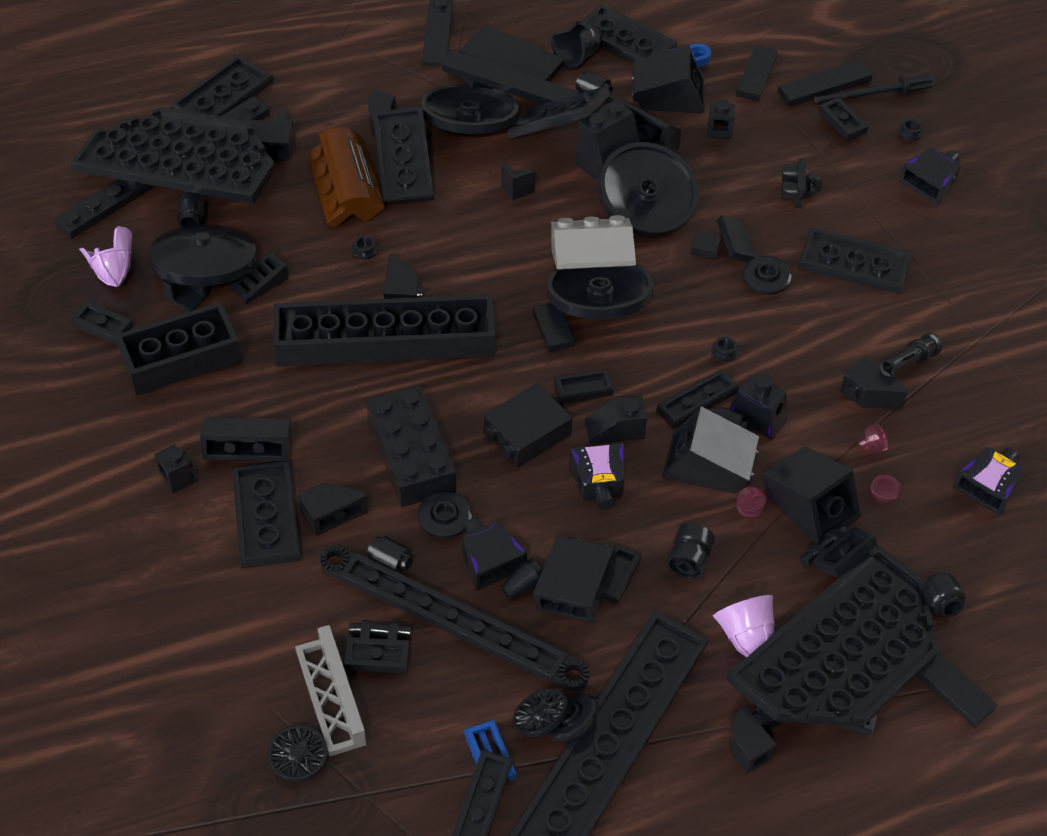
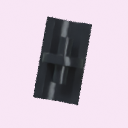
(803, 183)

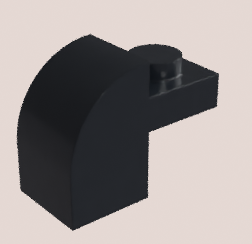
(750, 738)

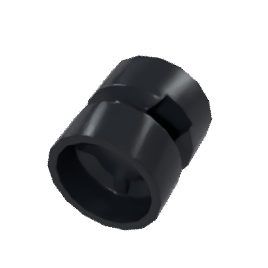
(690, 551)

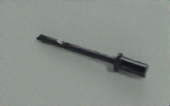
(905, 85)

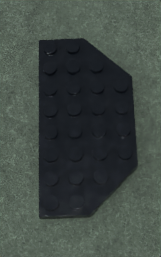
(181, 153)
(844, 648)

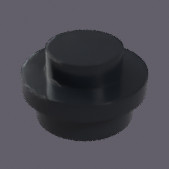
(911, 130)
(364, 247)
(724, 349)

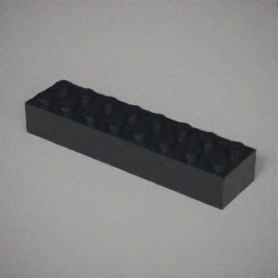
(383, 330)

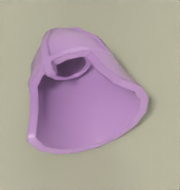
(113, 263)
(748, 623)

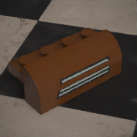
(344, 176)

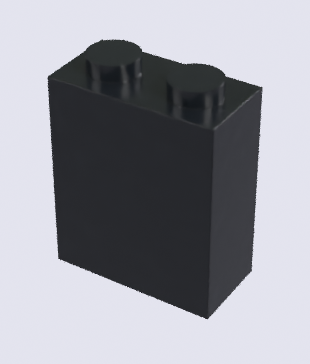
(527, 425)
(575, 578)

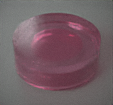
(885, 488)

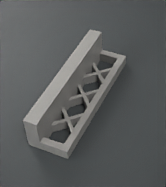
(342, 689)

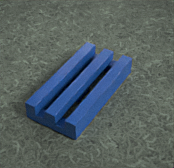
(480, 730)

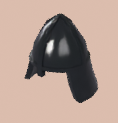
(576, 43)

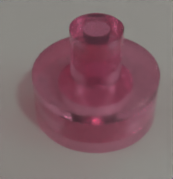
(874, 438)
(750, 502)

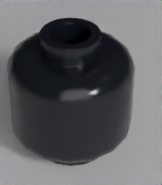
(943, 595)

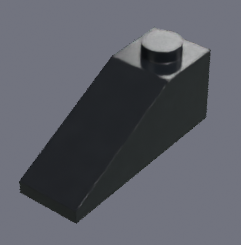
(438, 32)

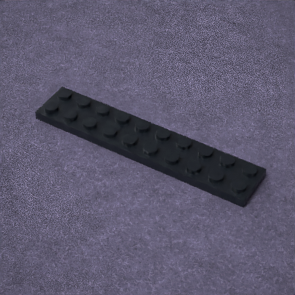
(627, 716)

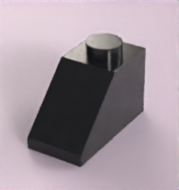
(401, 280)
(871, 388)
(617, 421)
(331, 506)

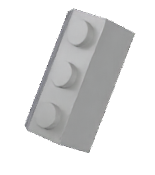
(593, 242)

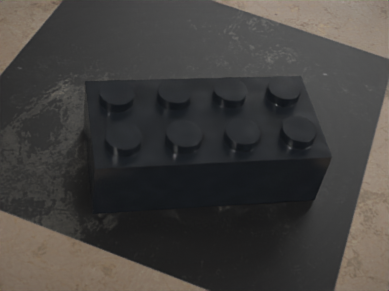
(178, 348)
(410, 445)

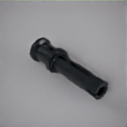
(894, 363)

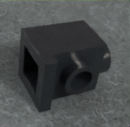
(721, 114)
(175, 468)

